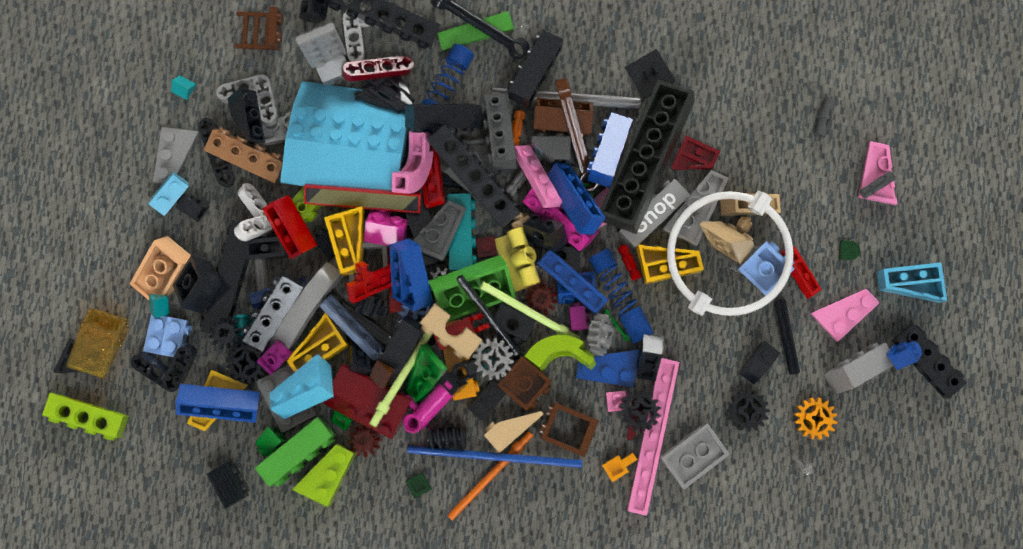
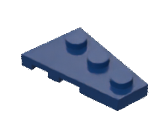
(611, 369)

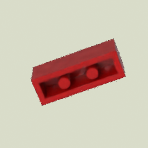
(289, 226)

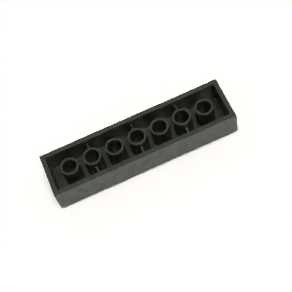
(647, 156)

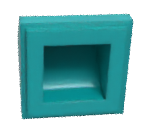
(182, 87)
(159, 305)

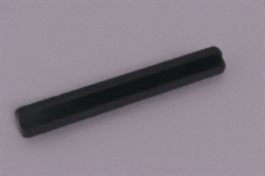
(787, 336)

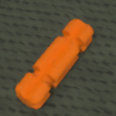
(517, 126)

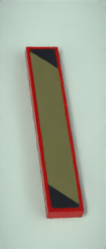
(357, 197)

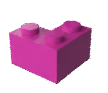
(384, 229)

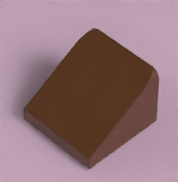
(381, 374)

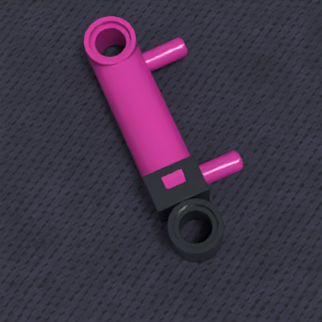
(449, 385)

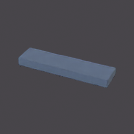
(351, 327)

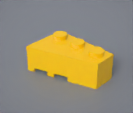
(347, 238)
(655, 264)

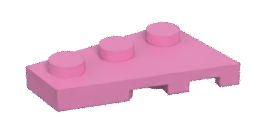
(876, 165)
(845, 313)

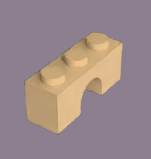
(463, 344)

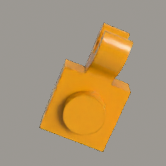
(616, 466)

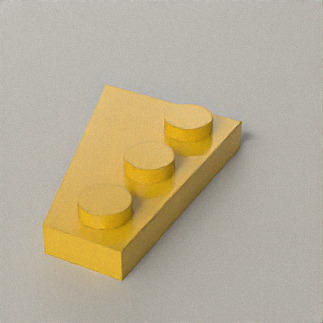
(215, 380)

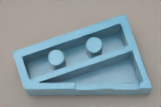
(914, 281)
(303, 388)

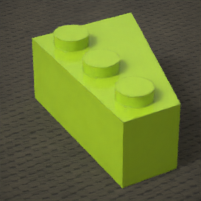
(326, 477)

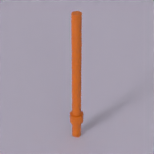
(517, 447)

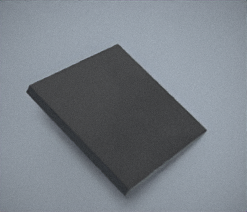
(647, 71)

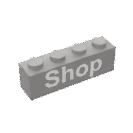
(660, 208)

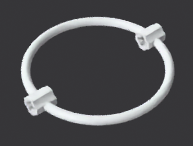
(758, 204)

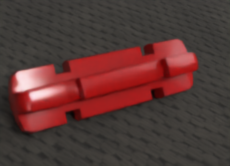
(629, 262)

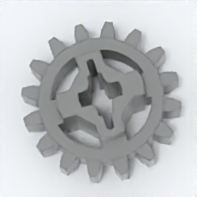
(600, 334)
(500, 360)

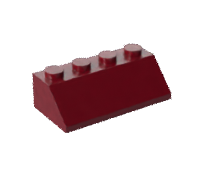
(359, 396)

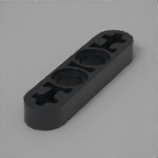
(219, 176)

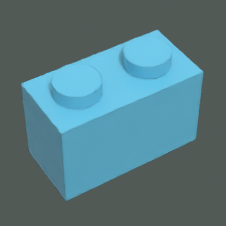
(168, 193)

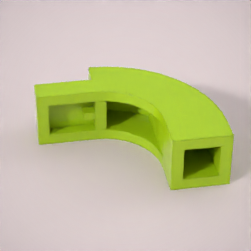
(556, 346)

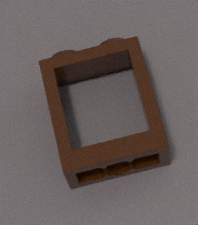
(551, 413)

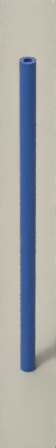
(495, 456)

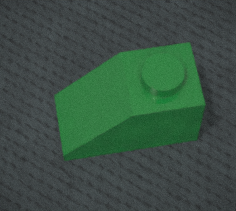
(270, 441)

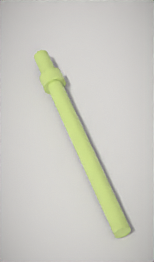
(560, 329)
(383, 407)

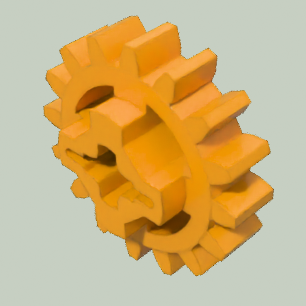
(817, 410)

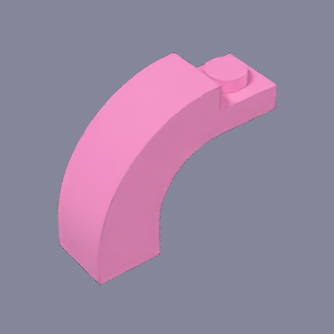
(418, 165)

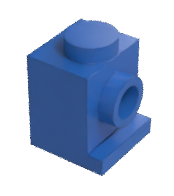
(904, 354)

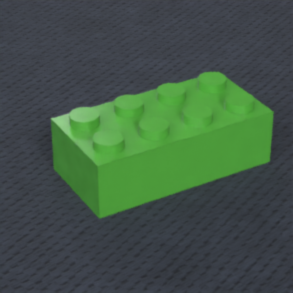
(455, 301)
(296, 451)

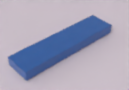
(572, 281)

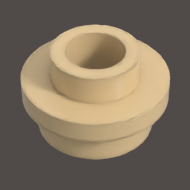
(744, 224)

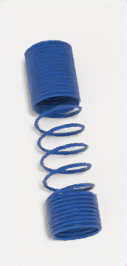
(457, 54)
(633, 320)

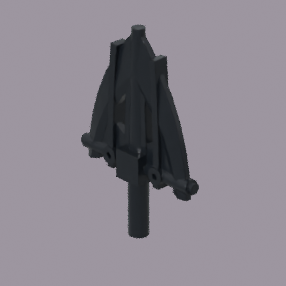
(394, 101)

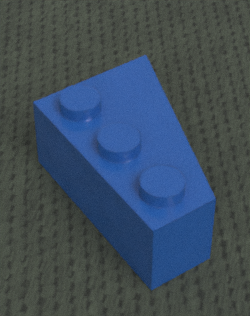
(409, 275)

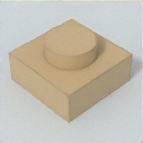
(519, 220)

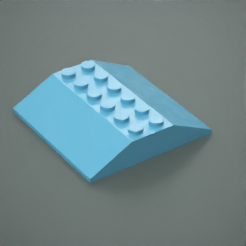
(342, 140)

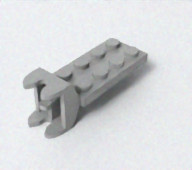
(324, 52)

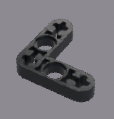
(166, 373)

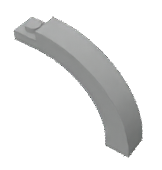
(307, 304)

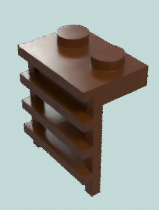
(273, 32)

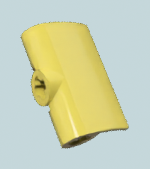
(519, 258)

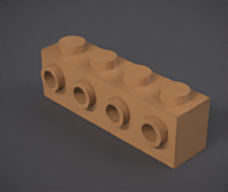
(244, 155)

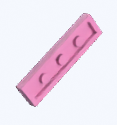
(537, 176)

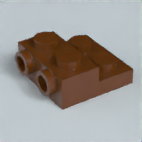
(525, 384)

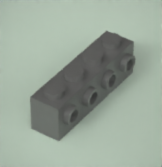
(500, 132)

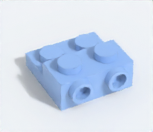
(764, 267)
(166, 335)

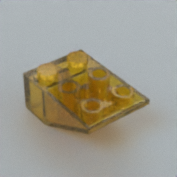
(97, 342)

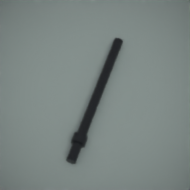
(514, 348)

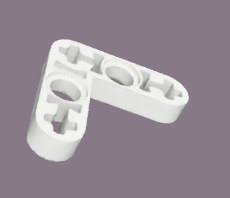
(357, 23)
(251, 198)

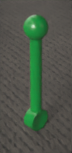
(625, 336)

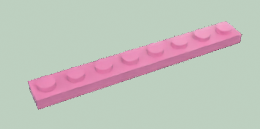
(653, 439)

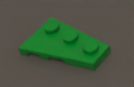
(425, 373)

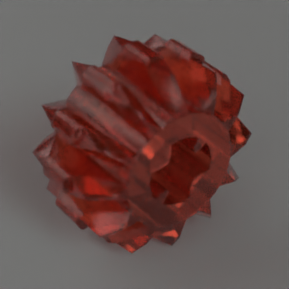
(546, 293)
(369, 446)

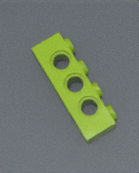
(55, 410)

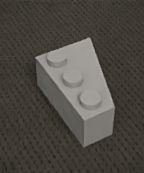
(859, 369)

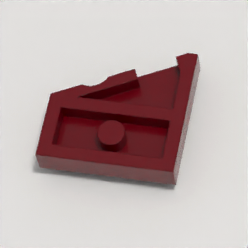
(694, 156)

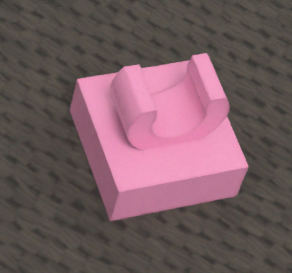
(614, 399)

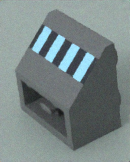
(552, 148)

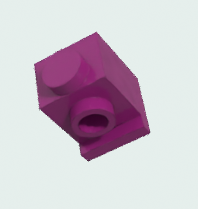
(578, 317)
(274, 357)

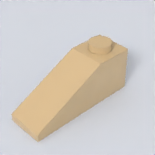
(734, 207)
(506, 431)

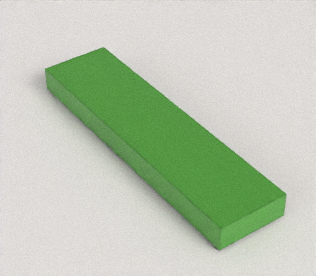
(468, 34)

